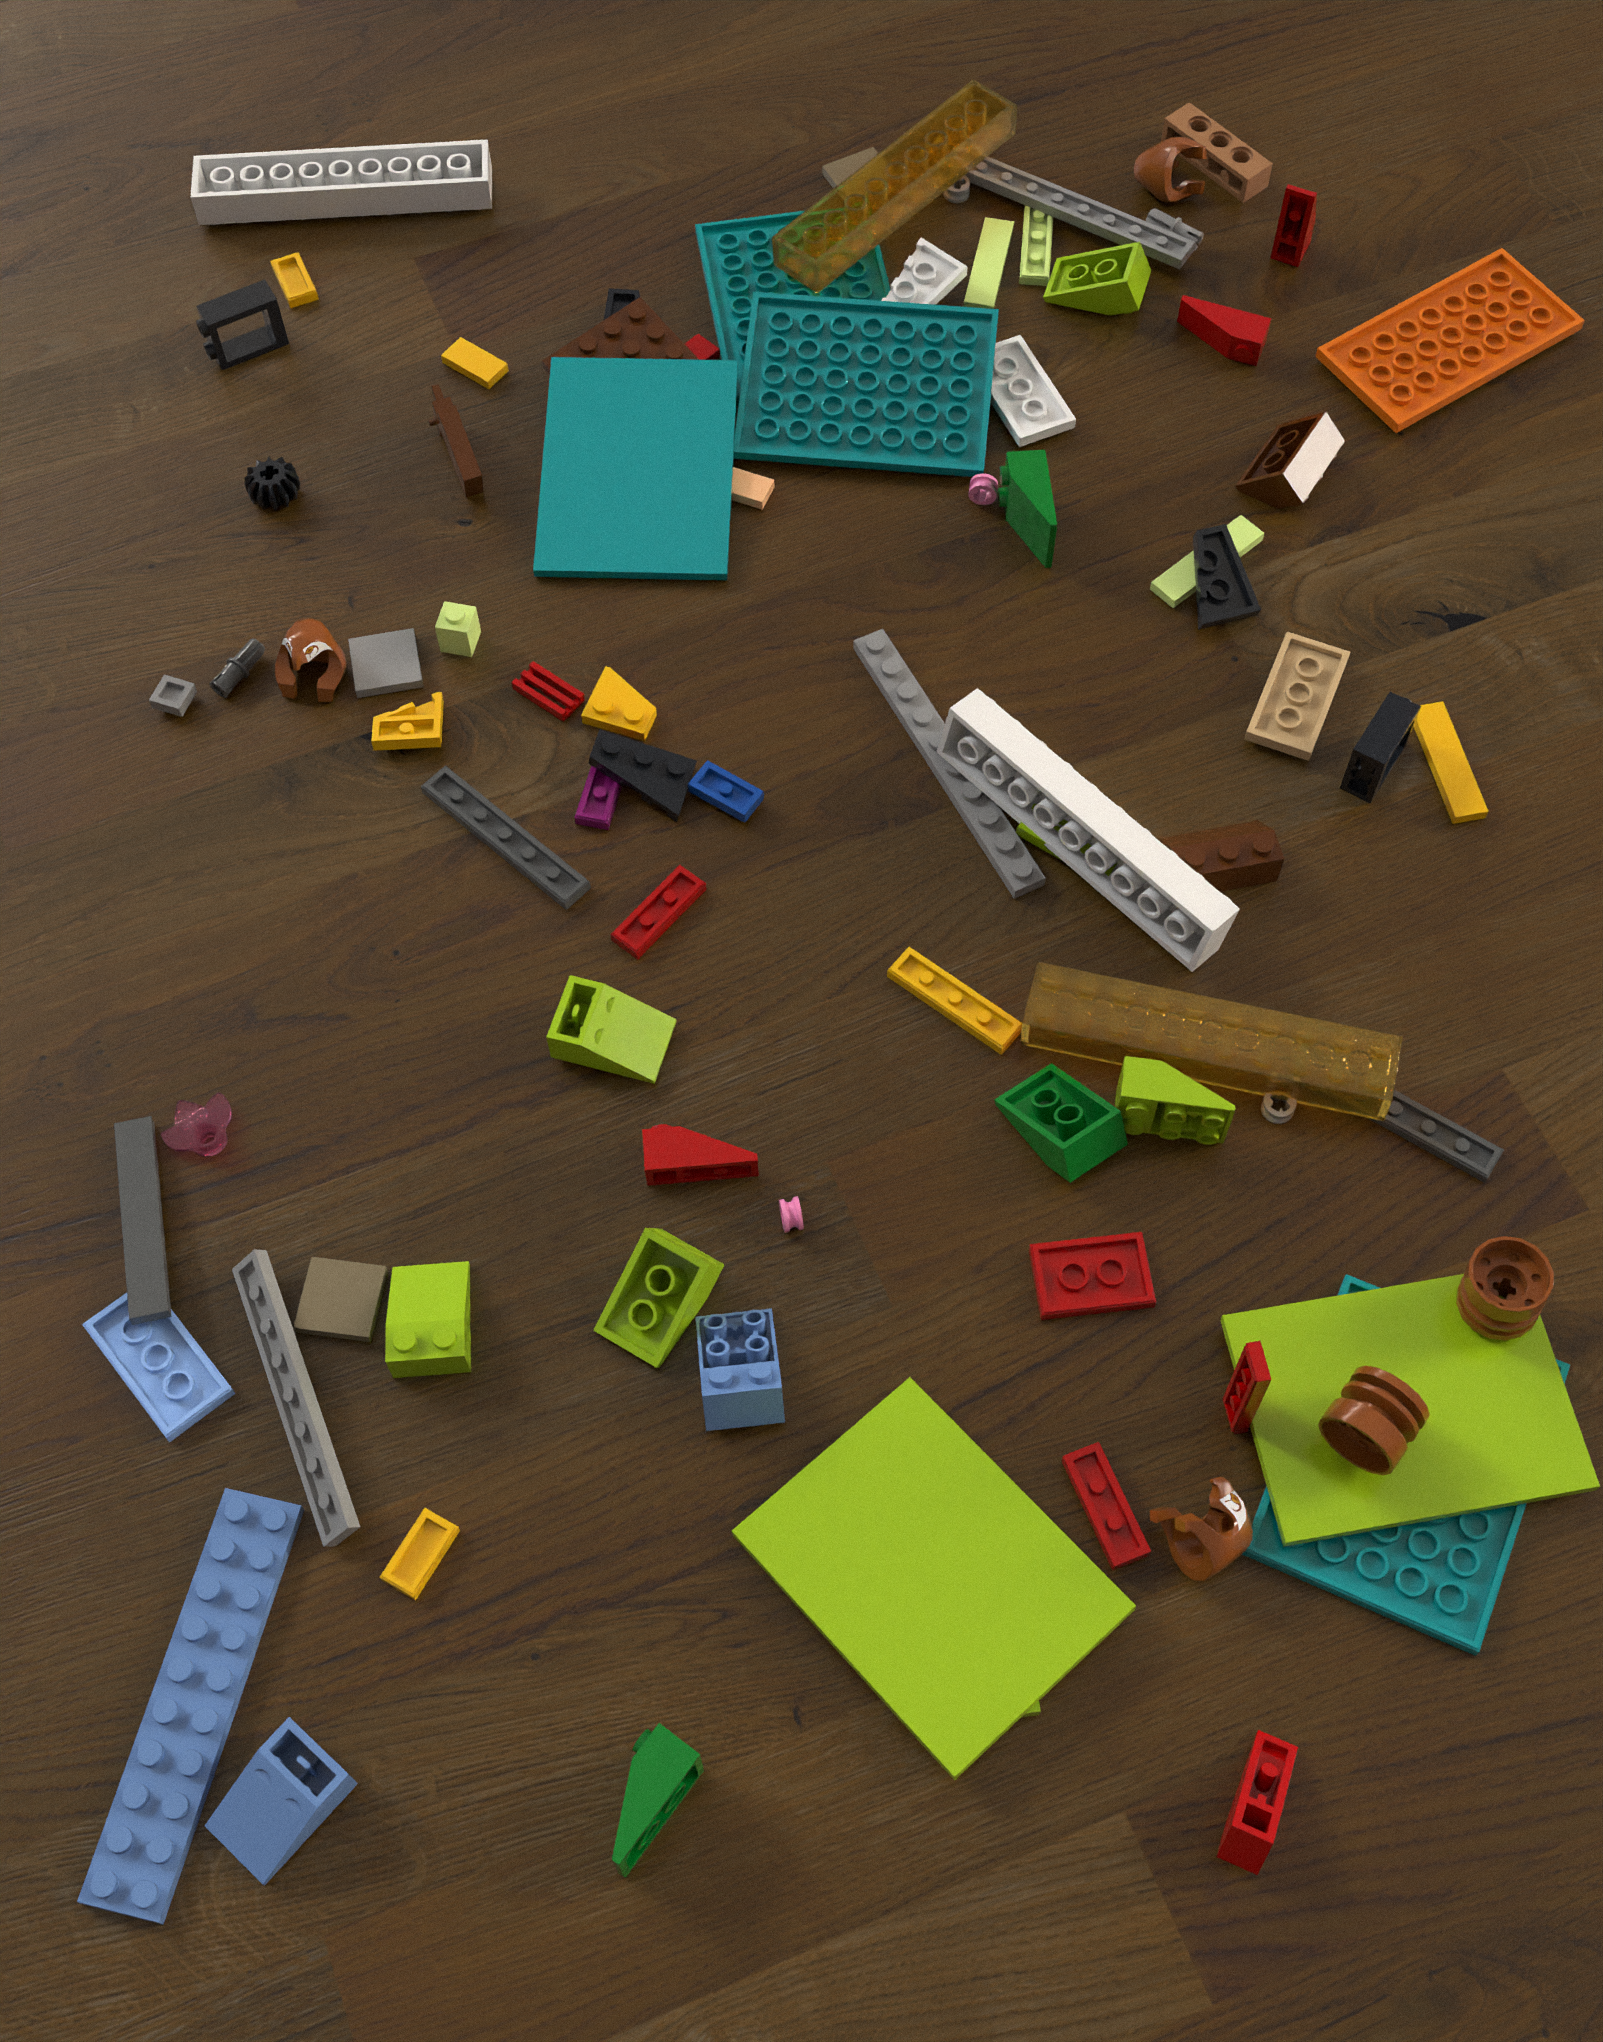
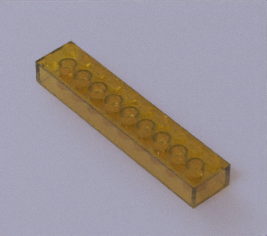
(894, 186)
(1213, 1040)

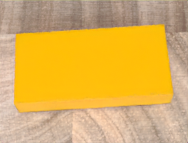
(294, 280)
(474, 363)
(419, 1554)

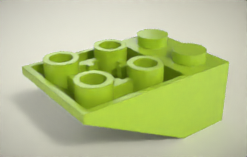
(609, 1031)
(1169, 1103)

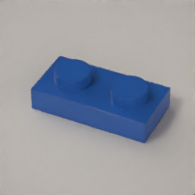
(726, 791)

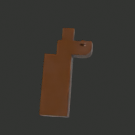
(452, 430)

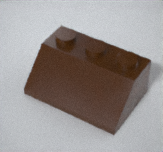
(1292, 461)
(1231, 854)

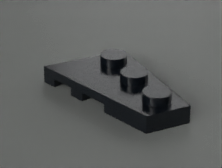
(1220, 579)

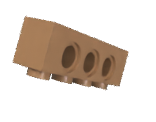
(1228, 159)

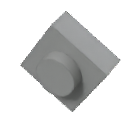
(173, 695)

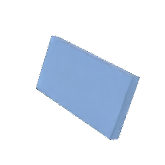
(160, 1366)

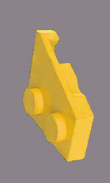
(618, 707)
(410, 726)

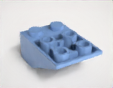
(739, 1370)
(279, 1801)

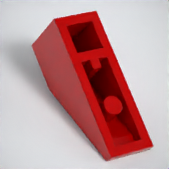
(1294, 225)
(1227, 330)
(688, 1156)
(1258, 1803)

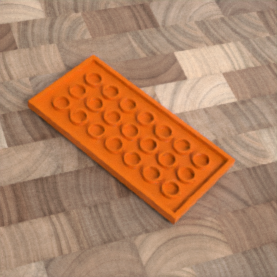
(1449, 339)

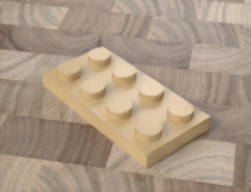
(1297, 696)

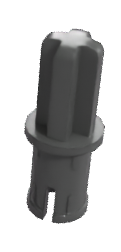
(237, 668)

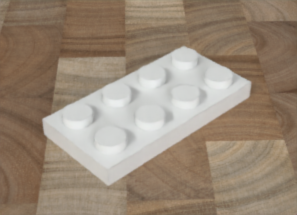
(1026, 395)

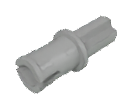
(1174, 225)

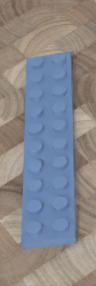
(191, 1708)

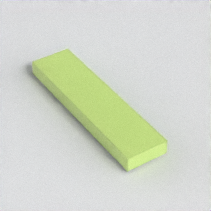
(1036, 247)
(989, 263)
(1179, 580)

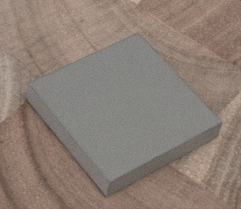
(385, 663)

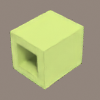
(458, 629)

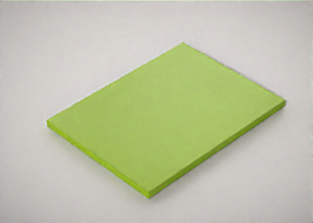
(1495, 1406)
(933, 1575)

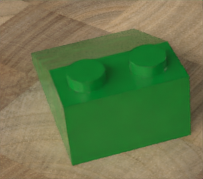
(1029, 501)
(1064, 1121)
(656, 1785)

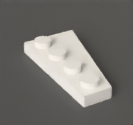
(926, 276)

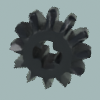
(272, 483)

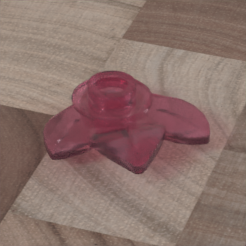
(199, 1123)

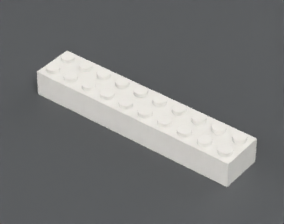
(342, 182)
(1149, 880)

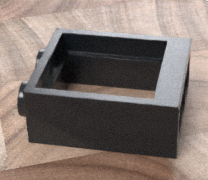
(236, 306)
(1380, 747)

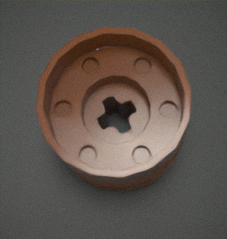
(1516, 1273)
(1374, 1420)

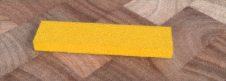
(1449, 764)
(955, 1000)

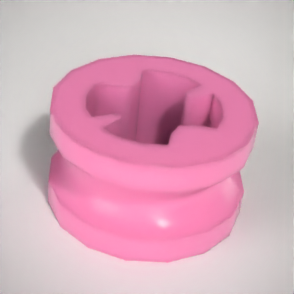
(980, 482)
(791, 1214)

